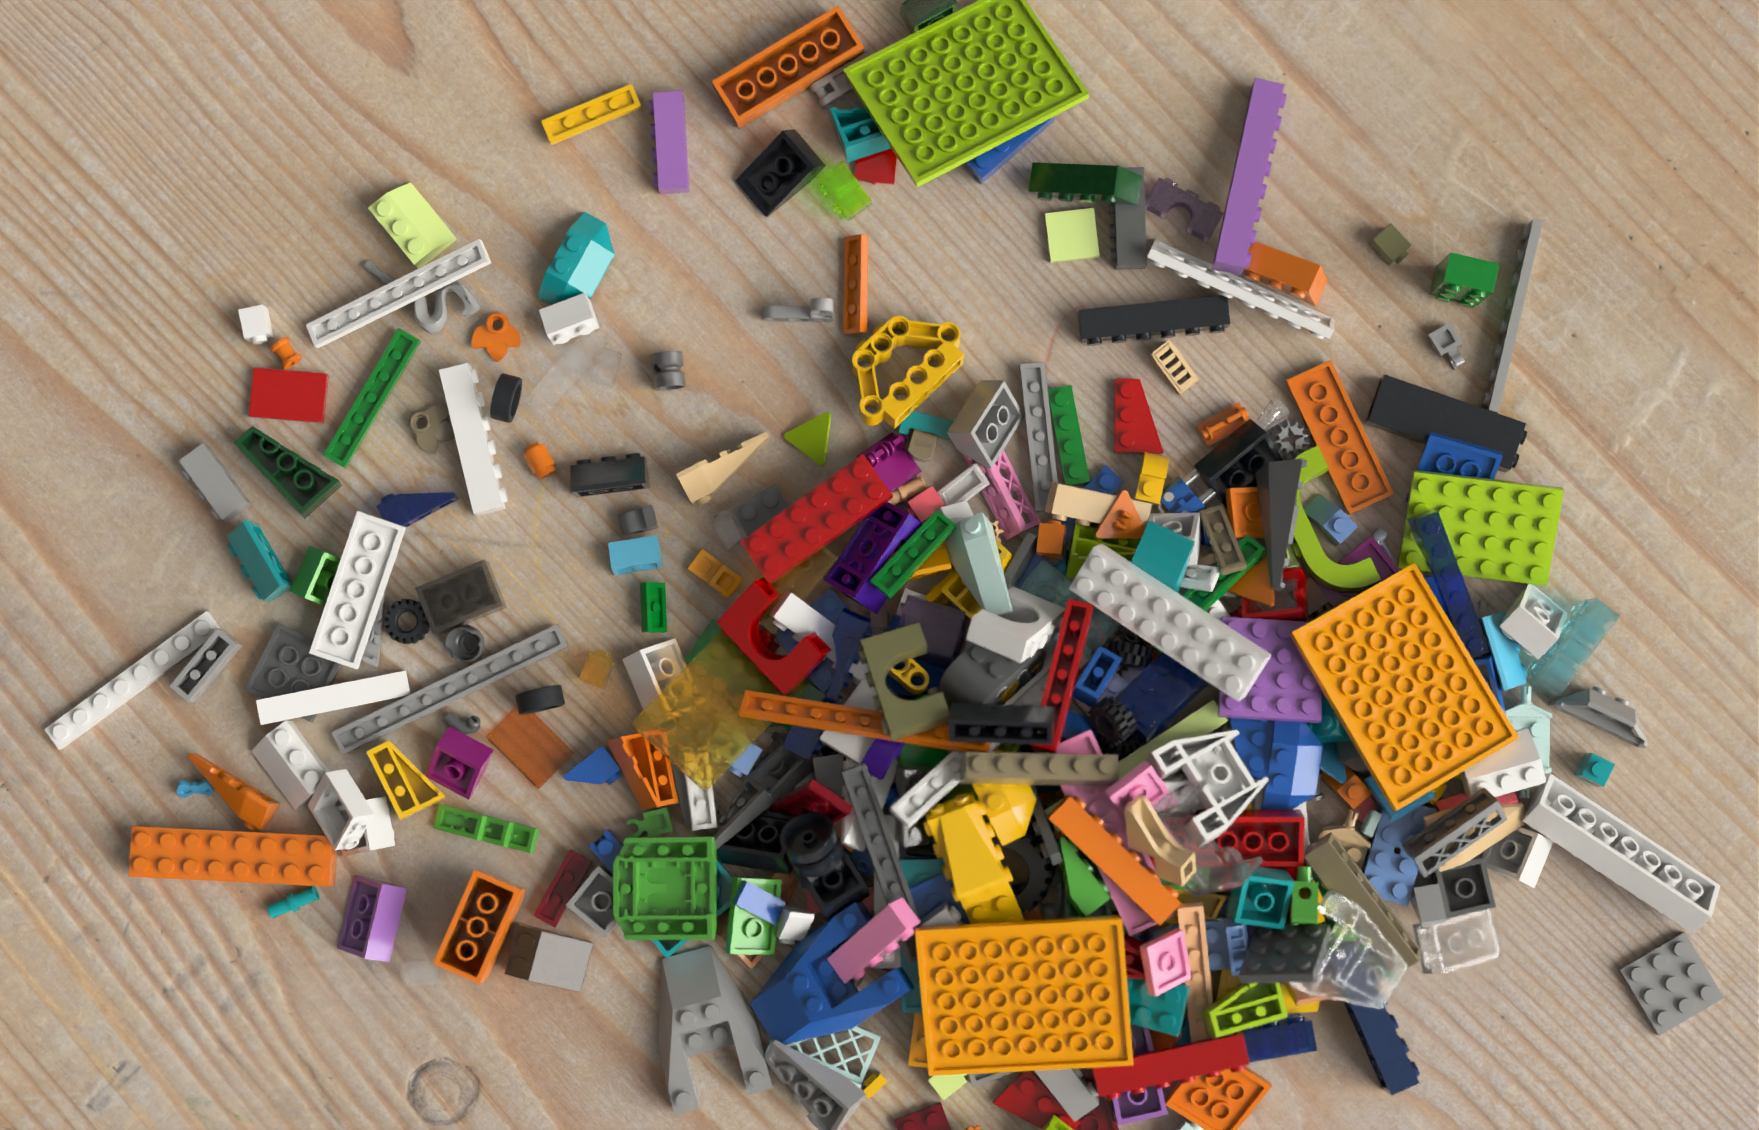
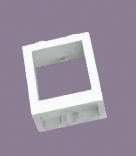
(340, 786)

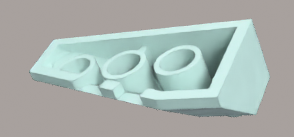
(978, 562)

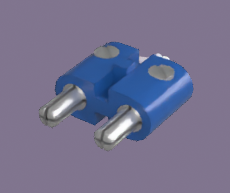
(1181, 499)

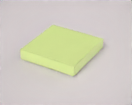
(1072, 235)

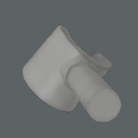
(1379, 536)

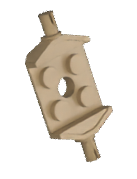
(1351, 839)

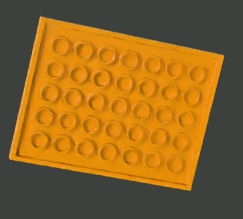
(1404, 686)
(1024, 995)

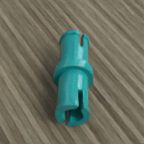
(293, 901)

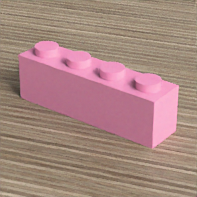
(874, 940)

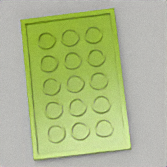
(1492, 525)

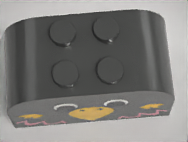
(987, 676)

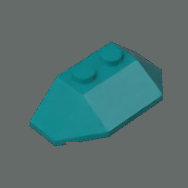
(578, 261)

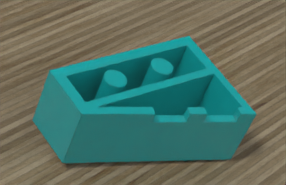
(857, 133)

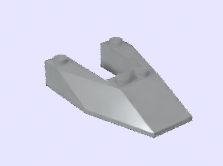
(702, 1013)

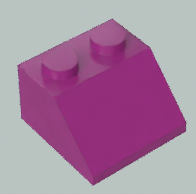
(459, 762)

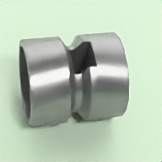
(668, 372)

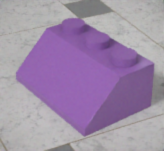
(371, 918)

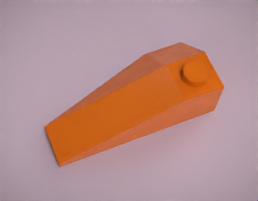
(245, 800)

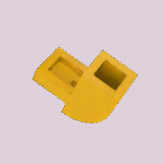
(1151, 478)

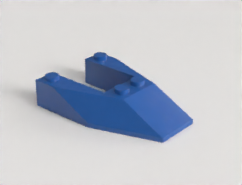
(808, 995)

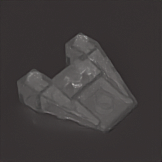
(1357, 960)

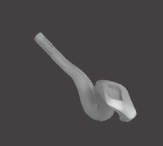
(434, 322)

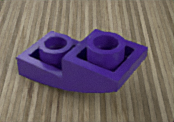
(881, 756)

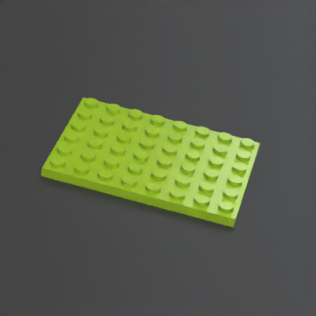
(965, 86)

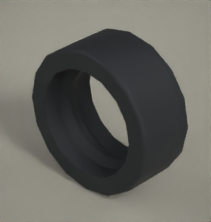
(506, 398)
(540, 699)

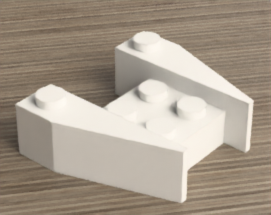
(1227, 779)

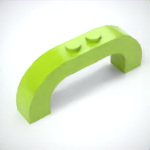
(1306, 545)

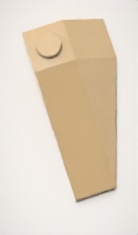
(707, 477)
(1515, 816)

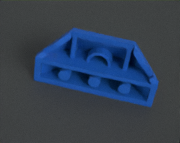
(1292, 766)

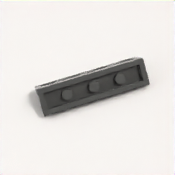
(1453, 827)

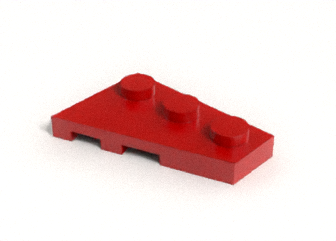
(1133, 420)
(1033, 1101)

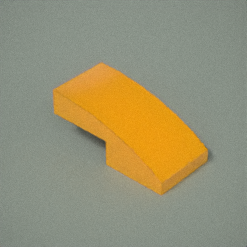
(714, 573)

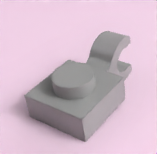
(1446, 342)

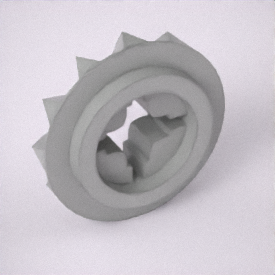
(1285, 448)

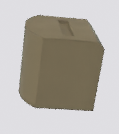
(922, 446)

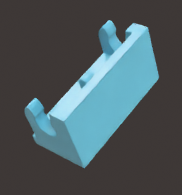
(635, 555)

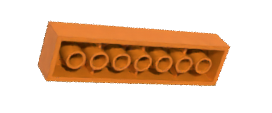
(232, 856)

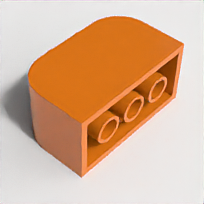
(480, 926)

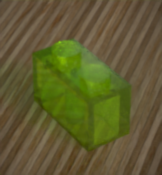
(844, 191)

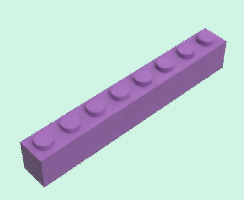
(1248, 177)

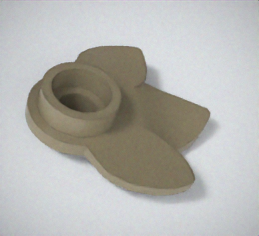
(435, 429)

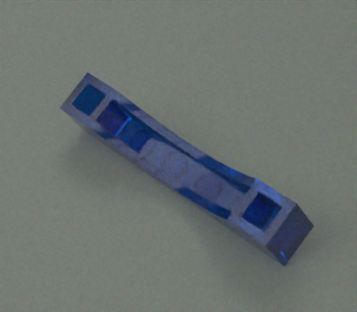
(1439, 555)
(847, 638)

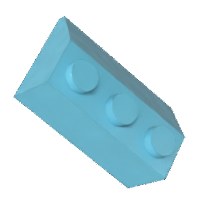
(1504, 652)

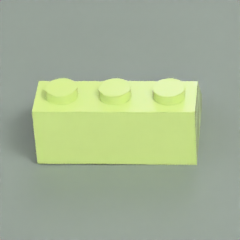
(412, 224)

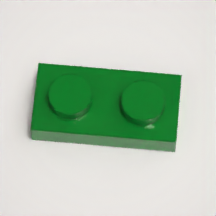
(653, 607)

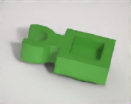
(654, 822)

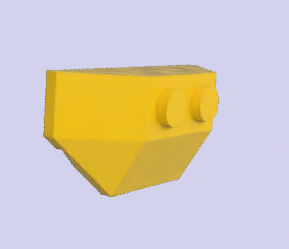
(1007, 807)

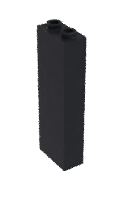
(1416, 411)

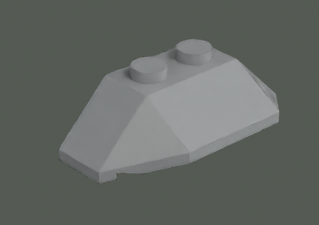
(1604, 713)

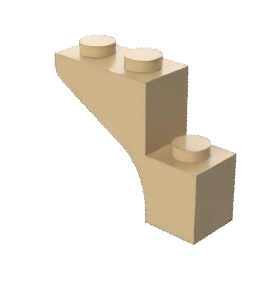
(1150, 837)

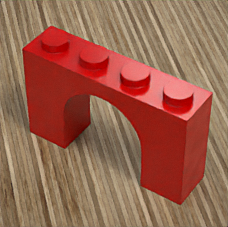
(742, 626)

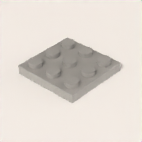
(1670, 983)

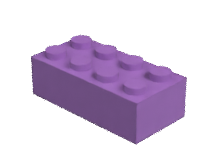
(1142, 1105)

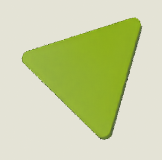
(812, 437)

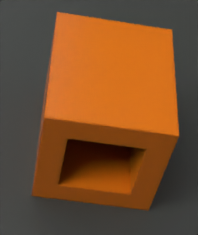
(1051, 540)

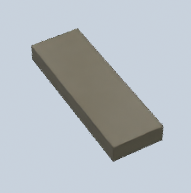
(1222, 540)

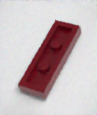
(562, 888)

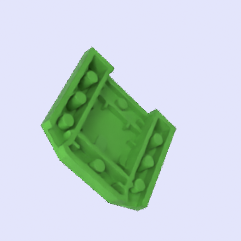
(666, 888)

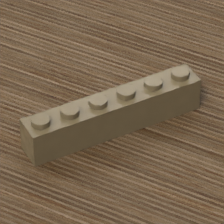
(1038, 769)
(1342, 875)

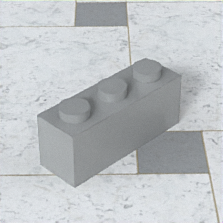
(214, 483)
(206, 665)

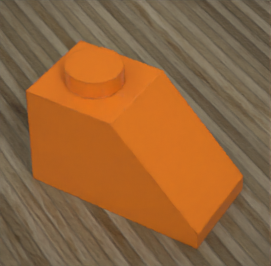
(1352, 792)

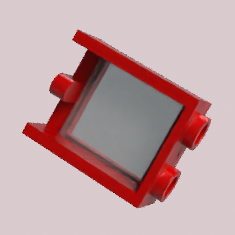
(1290, 602)

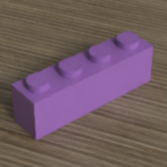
(671, 142)

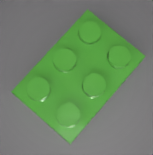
(746, 931)

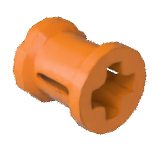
(285, 353)

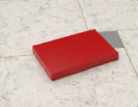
(288, 395)

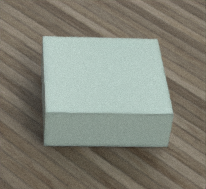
(1370, 823)

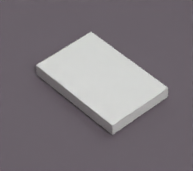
(849, 745)

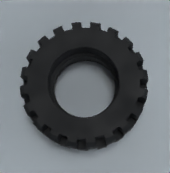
(1041, 869)

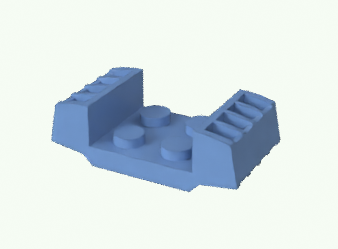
(1225, 942)

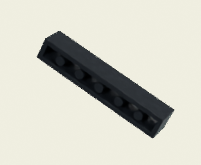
(1153, 319)

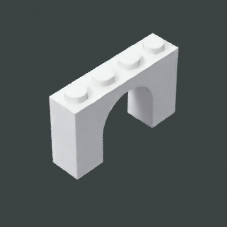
(1027, 630)

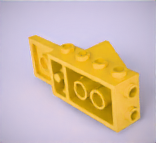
(972, 860)

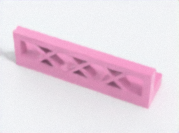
(1000, 501)

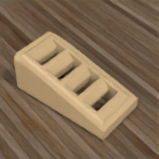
(1169, 346)

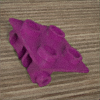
(892, 460)

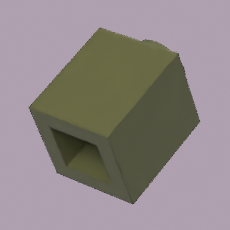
(1390, 245)

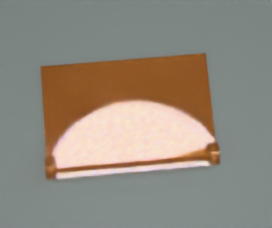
(530, 746)

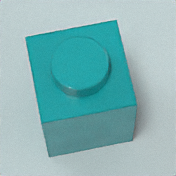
(1594, 769)

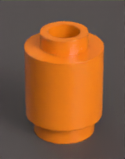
(539, 460)

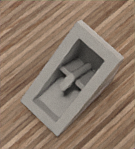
(1428, 905)

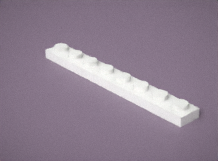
(398, 293)
(132, 681)

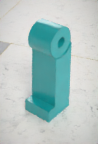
(927, 424)

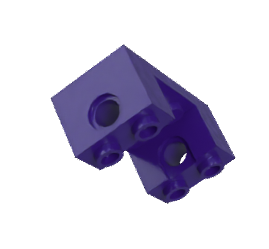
(856, 568)

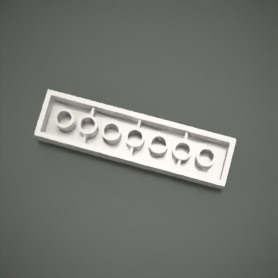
(1170, 622)
(1622, 854)

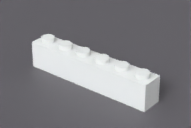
(472, 439)
(804, 620)

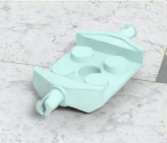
(1538, 723)

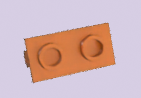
(1223, 424)

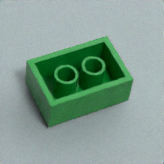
(1464, 280)

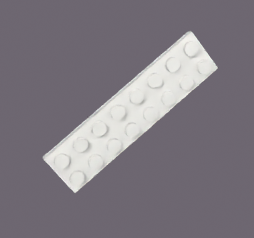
(1249, 292)

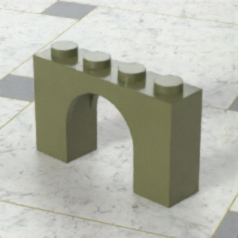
(900, 716)

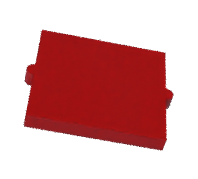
(877, 168)

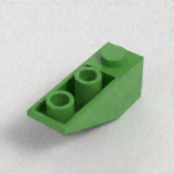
(1080, 885)

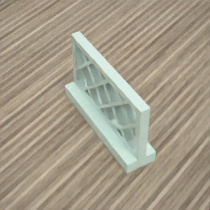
(856, 1079)

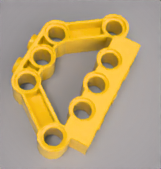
(915, 335)

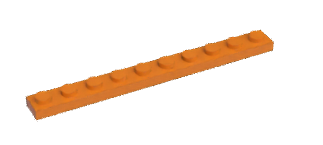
(842, 719)

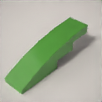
(486, 828)

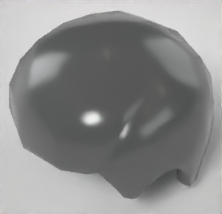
(464, 643)

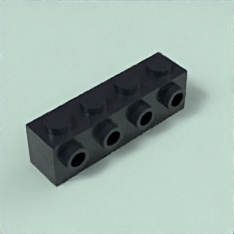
(1001, 723)

